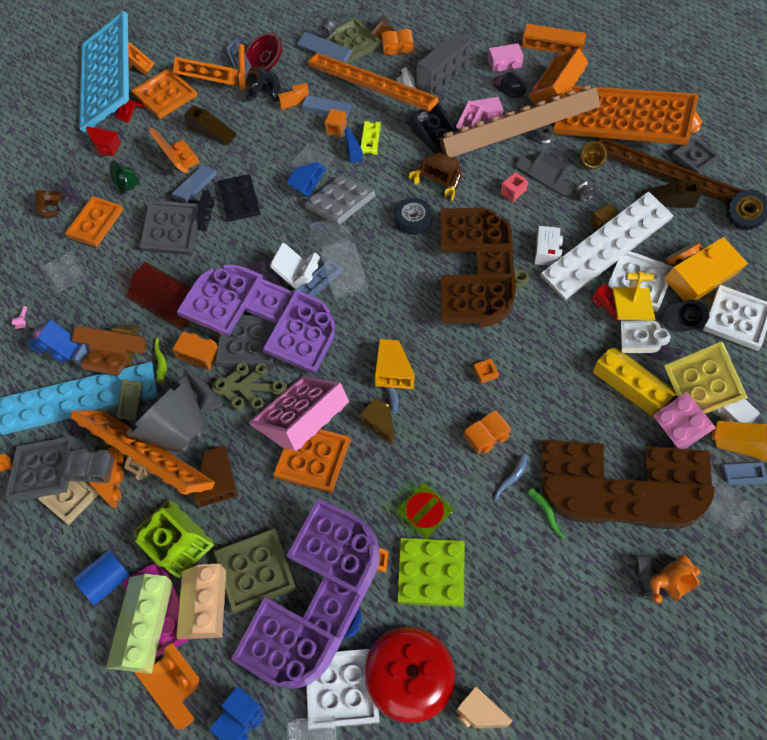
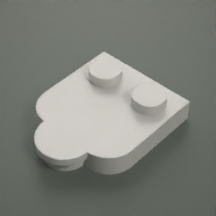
(643, 336)

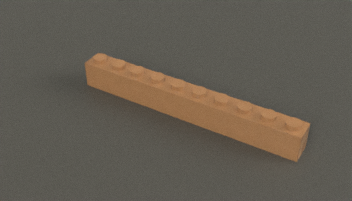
(519, 122)

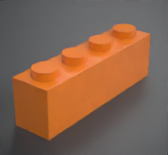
(552, 39)
(206, 71)

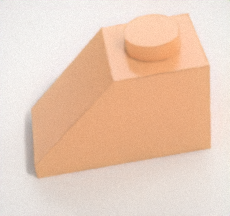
(481, 712)

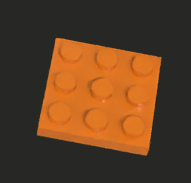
(164, 93)
(315, 463)

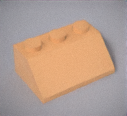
(202, 602)

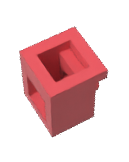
(514, 187)

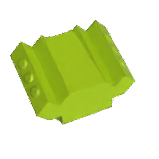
(172, 539)

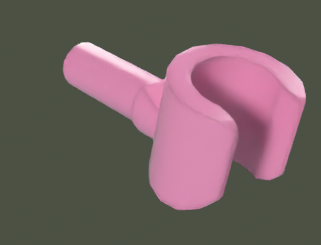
(20, 321)

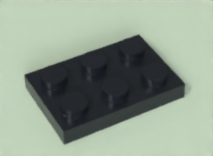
(239, 198)

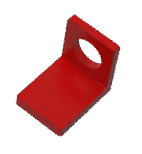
(125, 111)

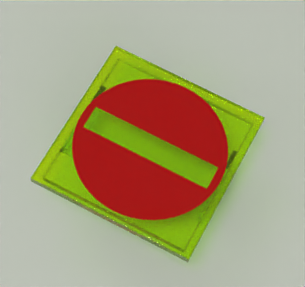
(425, 510)

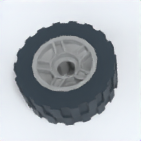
(413, 216)

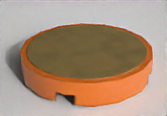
(684, 253)

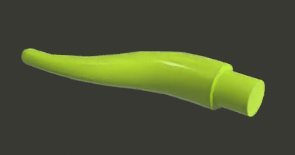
(162, 365)

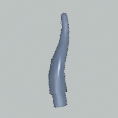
(393, 400)
(514, 476)

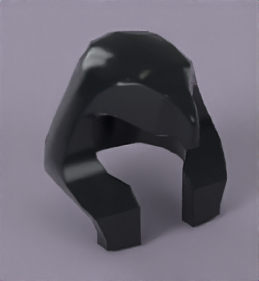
(262, 80)

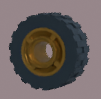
(752, 199)

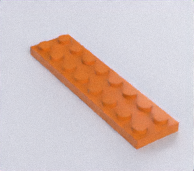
(152, 457)

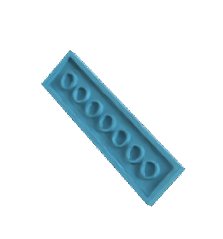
(59, 400)

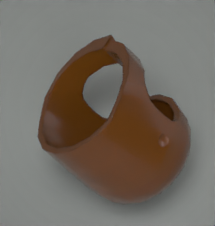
(45, 198)

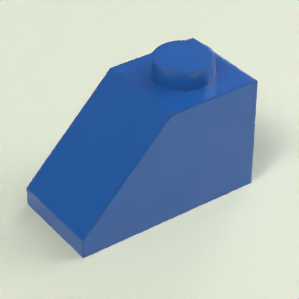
(306, 177)

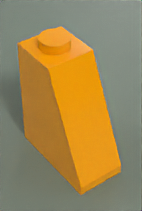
(393, 366)
(742, 438)

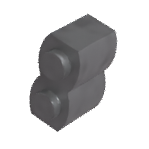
(88, 466)

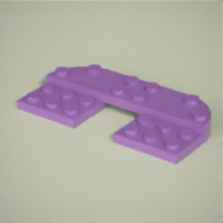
(302, 321)
(297, 649)

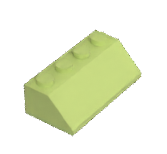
(140, 624)

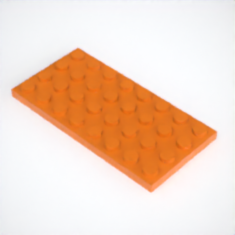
(635, 116)

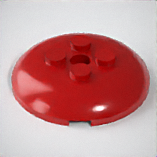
(397, 693)

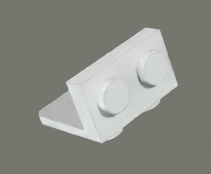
(293, 267)

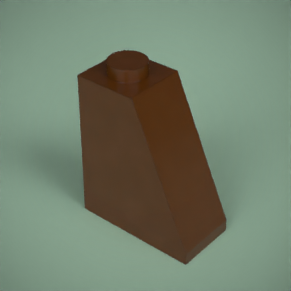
(217, 467)

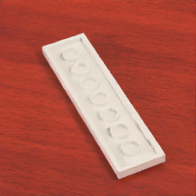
(606, 246)

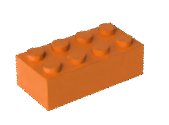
(559, 76)

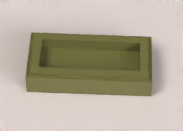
(129, 400)

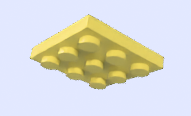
(707, 378)

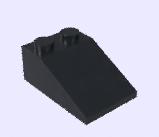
(430, 126)

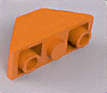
(110, 491)

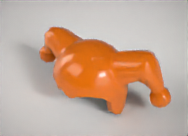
(676, 579)

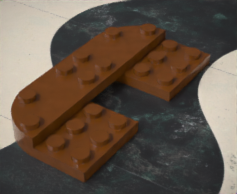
(492, 291)
(671, 497)

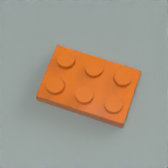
(94, 221)

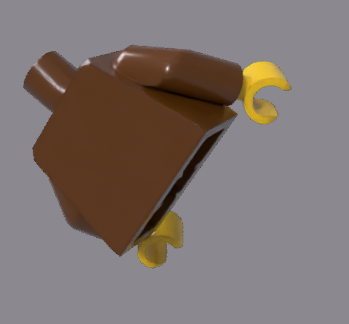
(440, 169)

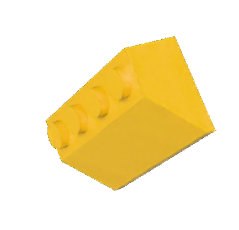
(634, 381)

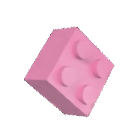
(684, 421)

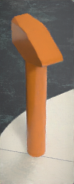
(241, 53)

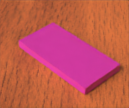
(170, 625)

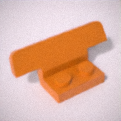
(179, 152)
(171, 684)

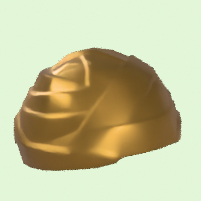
(593, 154)

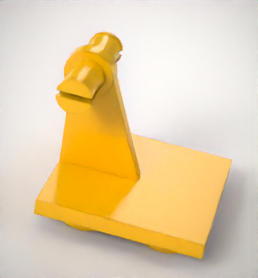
(633, 301)

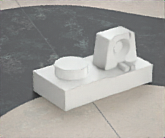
(406, 78)

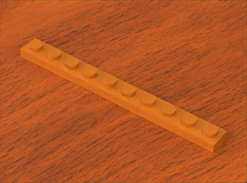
(374, 82)

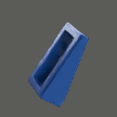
(354, 150)

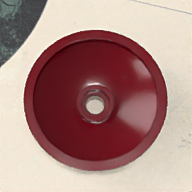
(264, 51)

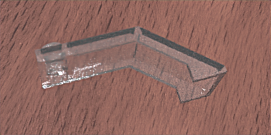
(339, 258)

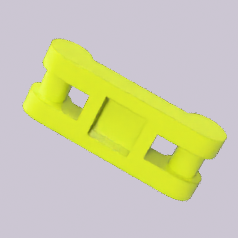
(370, 137)

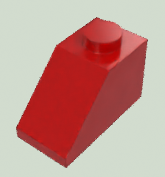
(104, 141)

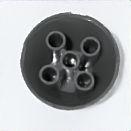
(171, 420)

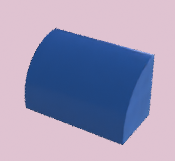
(101, 577)

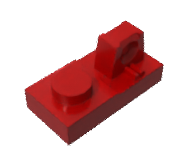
(604, 297)

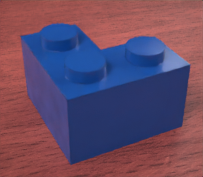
(52, 339)
(239, 717)

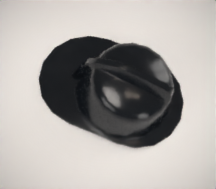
(510, 84)
(686, 315)

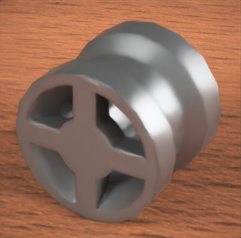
(326, 28)
(544, 135)
(585, 190)

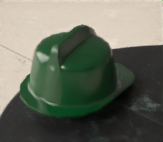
(123, 177)

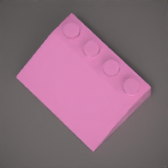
(300, 411)

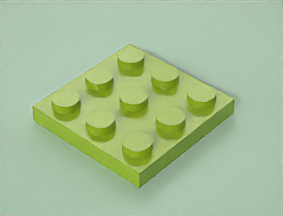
(431, 572)

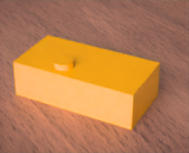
(705, 270)

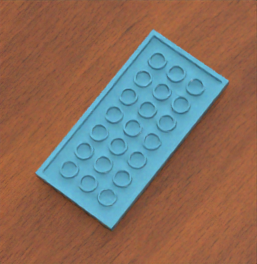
(104, 72)

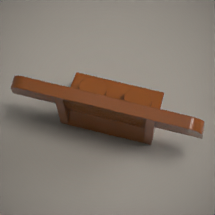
(107, 349)

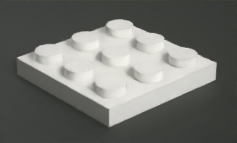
(634, 262)
(738, 318)
(343, 691)

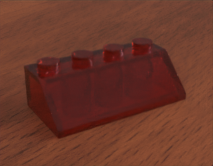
(159, 294)

